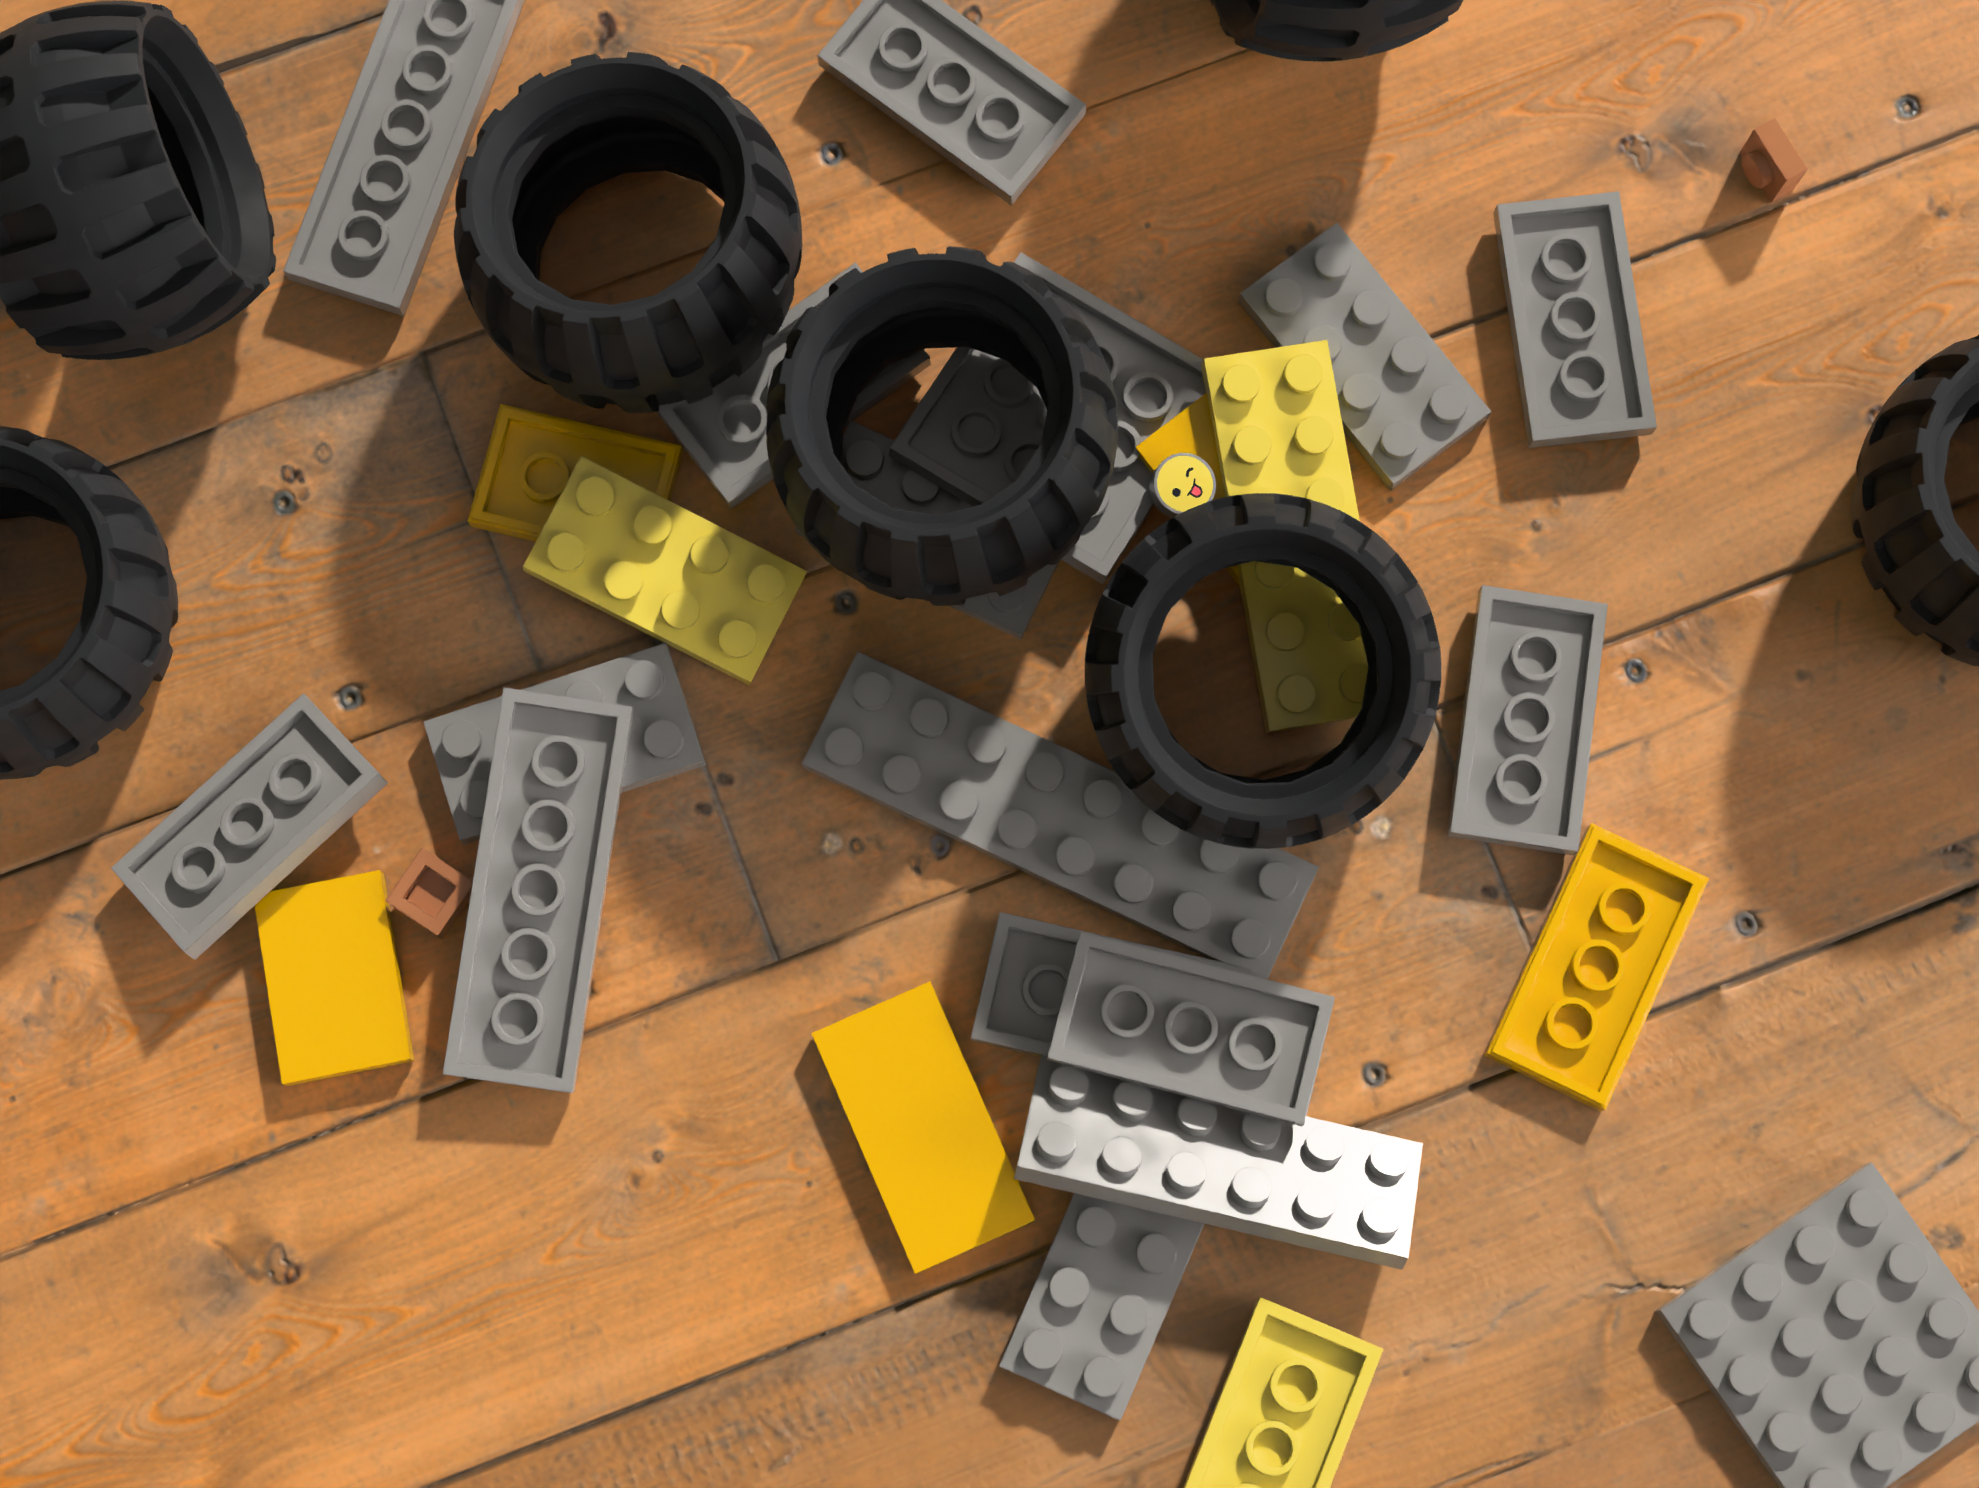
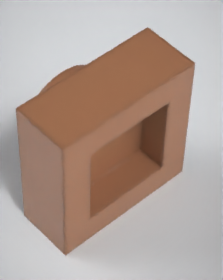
(1772, 161)
(431, 893)

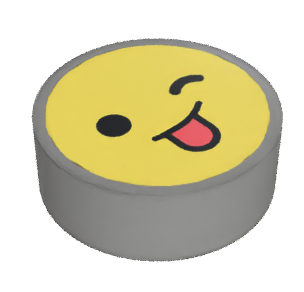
(1181, 484)

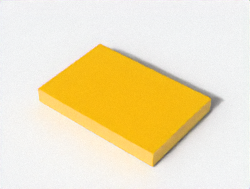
(535, 456)
(333, 978)

